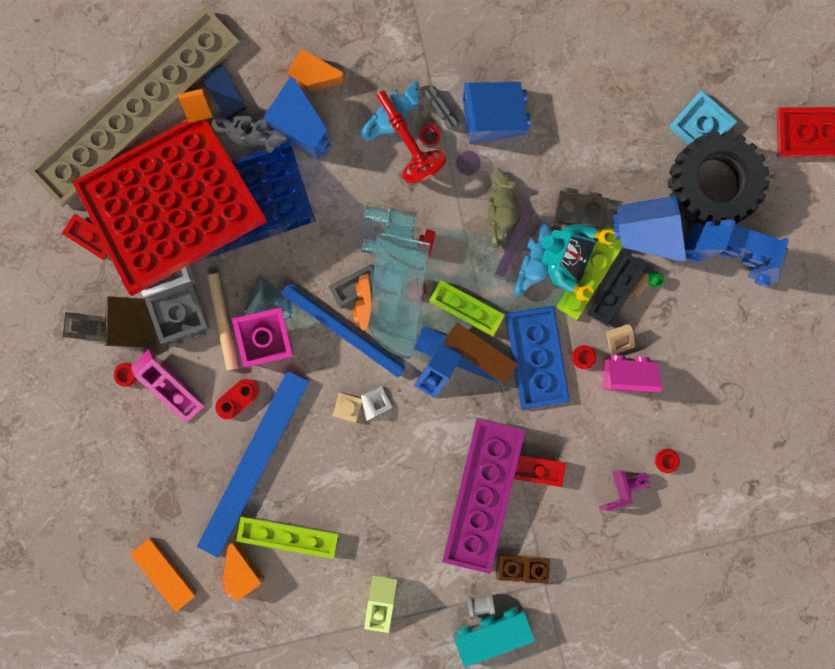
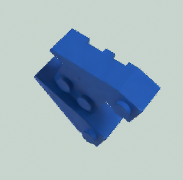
(759, 251)

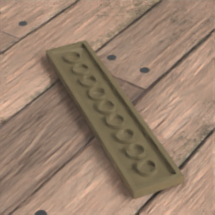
(135, 105)

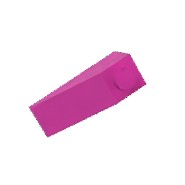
(166, 386)

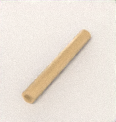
(222, 321)

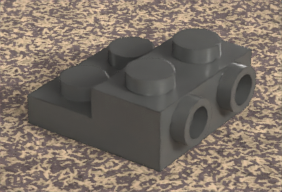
(177, 314)

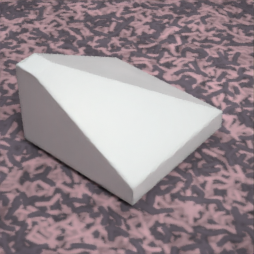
(375, 403)

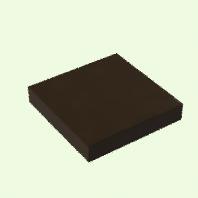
(128, 323)

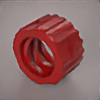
(430, 127)

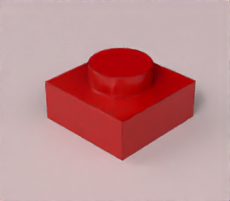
(428, 238)

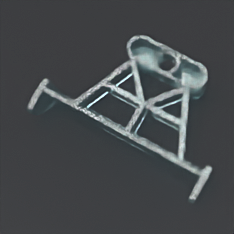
(396, 280)

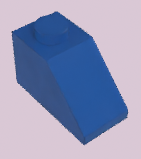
(438, 370)

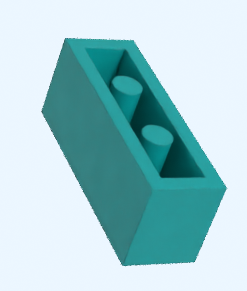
(493, 636)

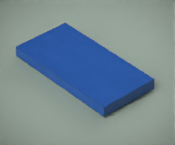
(539, 357)

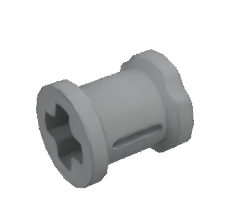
(480, 605)

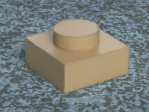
(620, 339)
(347, 407)

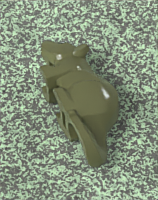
(503, 212)

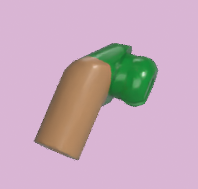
(648, 280)

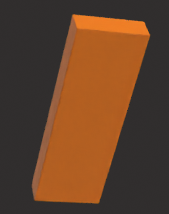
(163, 574)

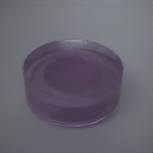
(468, 163)

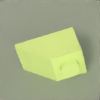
(380, 604)

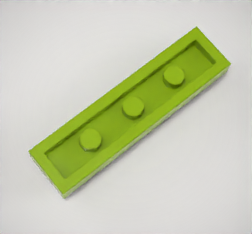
(597, 267)
(287, 537)

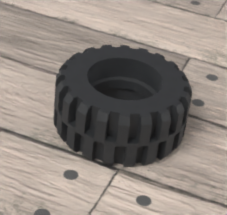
(739, 157)

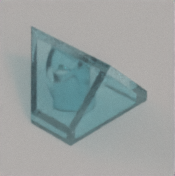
(267, 297)

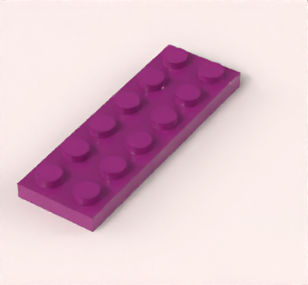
(483, 495)

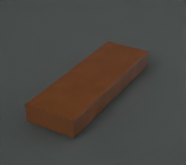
(480, 353)

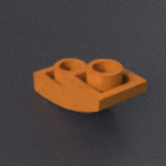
(363, 307)

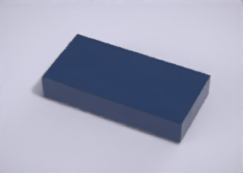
(224, 92)

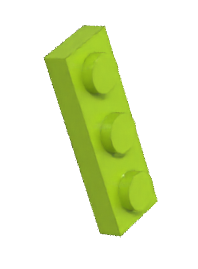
(466, 308)

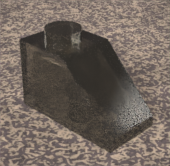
(84, 327)

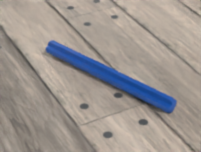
(343, 330)

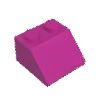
(262, 337)
(631, 375)

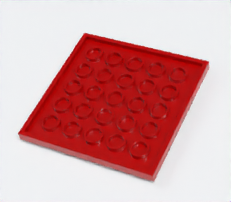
(167, 204)

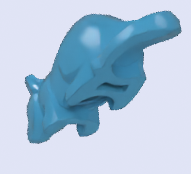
(402, 104)
(531, 266)

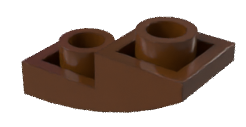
(522, 568)

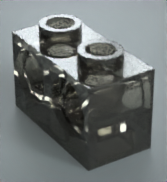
(580, 212)

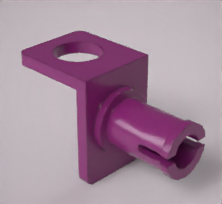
(625, 487)

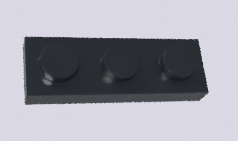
(617, 290)

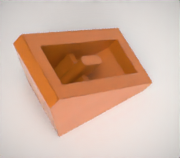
(196, 105)

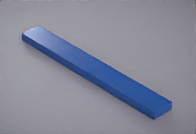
(252, 464)

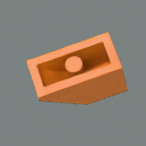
(314, 73)
(239, 573)

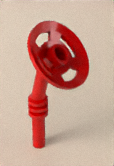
(419, 158)

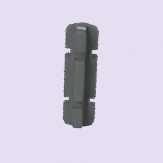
(441, 108)

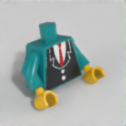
(568, 255)

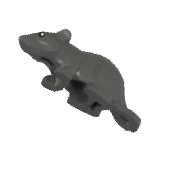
(249, 134)

